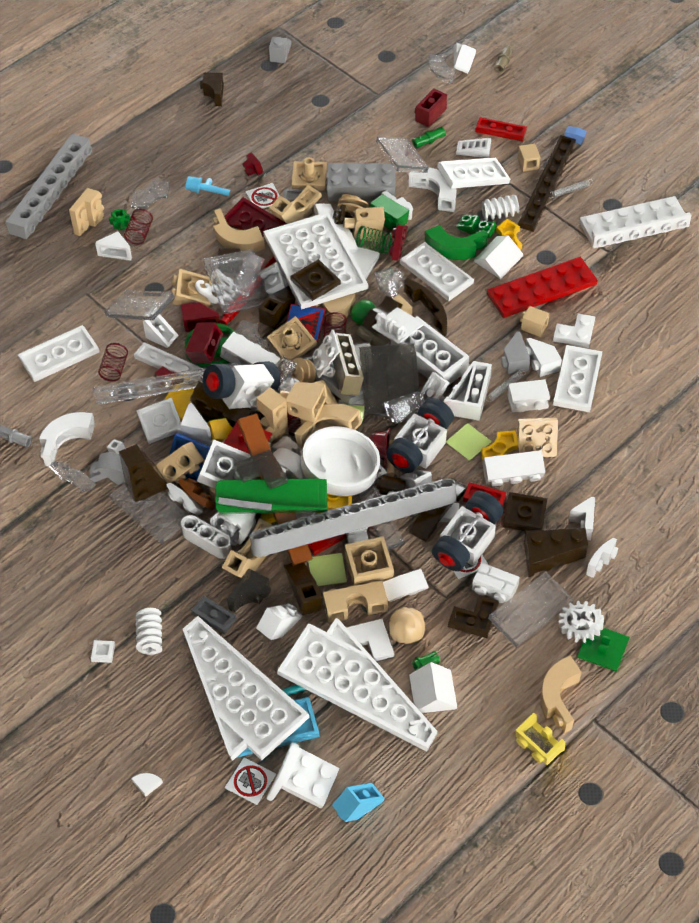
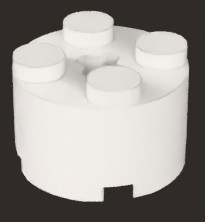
(234, 525)

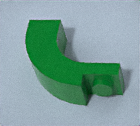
(454, 247)

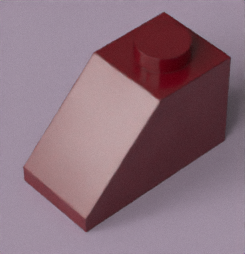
(197, 313)

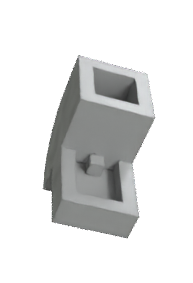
(273, 278)
(107, 467)

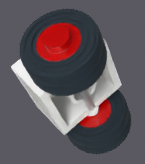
(241, 384)
(421, 437)
(468, 532)

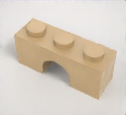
(274, 409)
(370, 595)

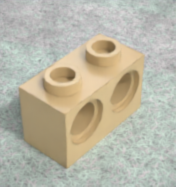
(180, 463)

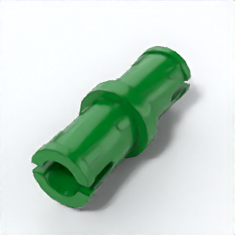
(428, 137)

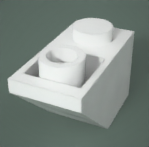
(543, 357)
(278, 620)

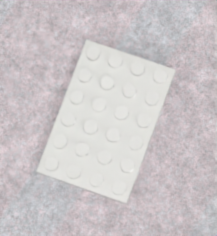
(314, 239)

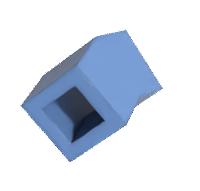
(576, 133)

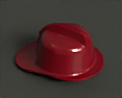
(381, 440)

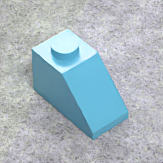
(357, 801)

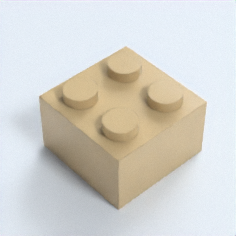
(369, 561)

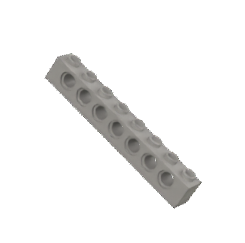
(49, 186)

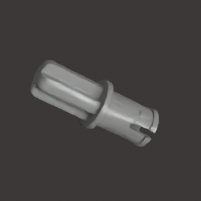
(15, 436)

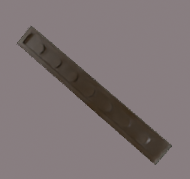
(546, 183)

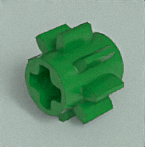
(119, 219)

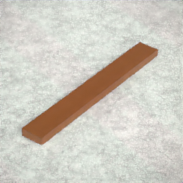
(256, 444)

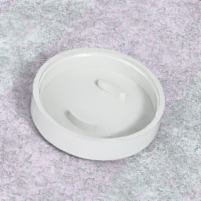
(341, 457)

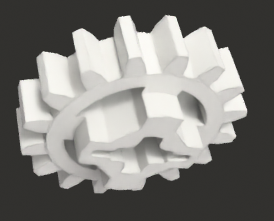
(581, 621)

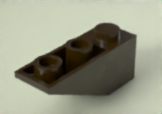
(276, 307)
(304, 588)

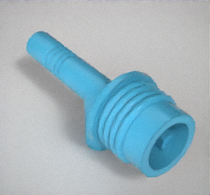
(195, 184)

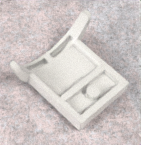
(304, 776)

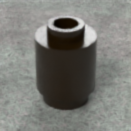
(389, 483)

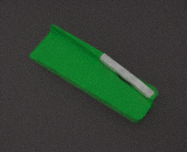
(291, 497)

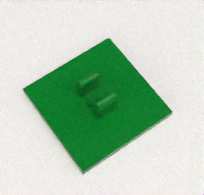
(605, 649)

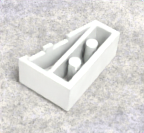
(470, 393)

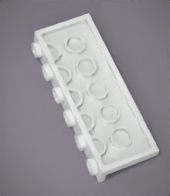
(634, 222)

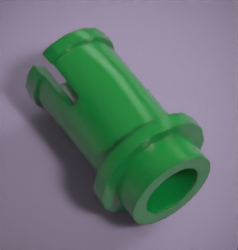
(424, 660)

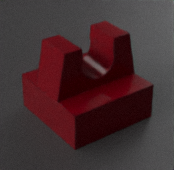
(252, 165)

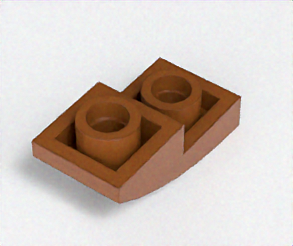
(195, 492)

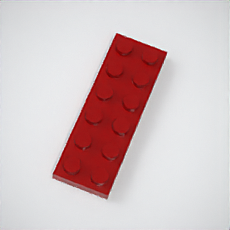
(542, 287)

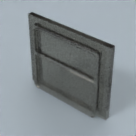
(387, 374)

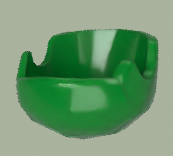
(360, 310)

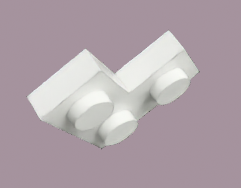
(578, 335)

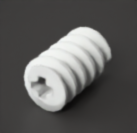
(500, 206)
(148, 631)

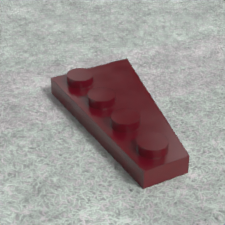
(249, 215)

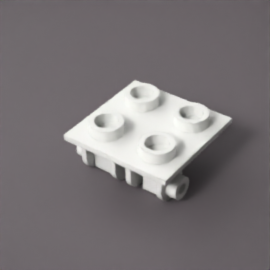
(396, 325)
(325, 354)

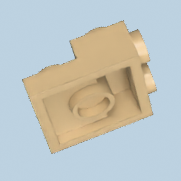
(86, 211)
(185, 290)

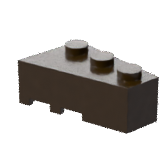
(215, 409)
(140, 474)
(554, 547)

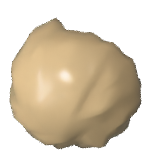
(407, 625)

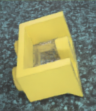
(539, 740)

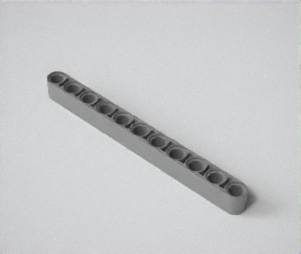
(352, 517)

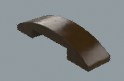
(417, 292)
(427, 521)

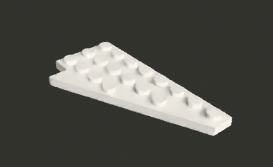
(348, 676)
(243, 700)

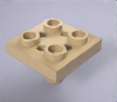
(310, 174)
(288, 335)
(537, 430)

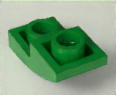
(471, 224)

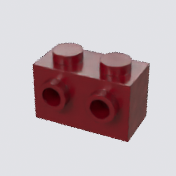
(431, 107)
(204, 342)

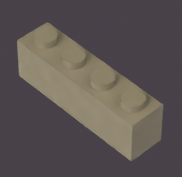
(347, 366)

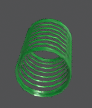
(383, 243)

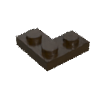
(477, 621)

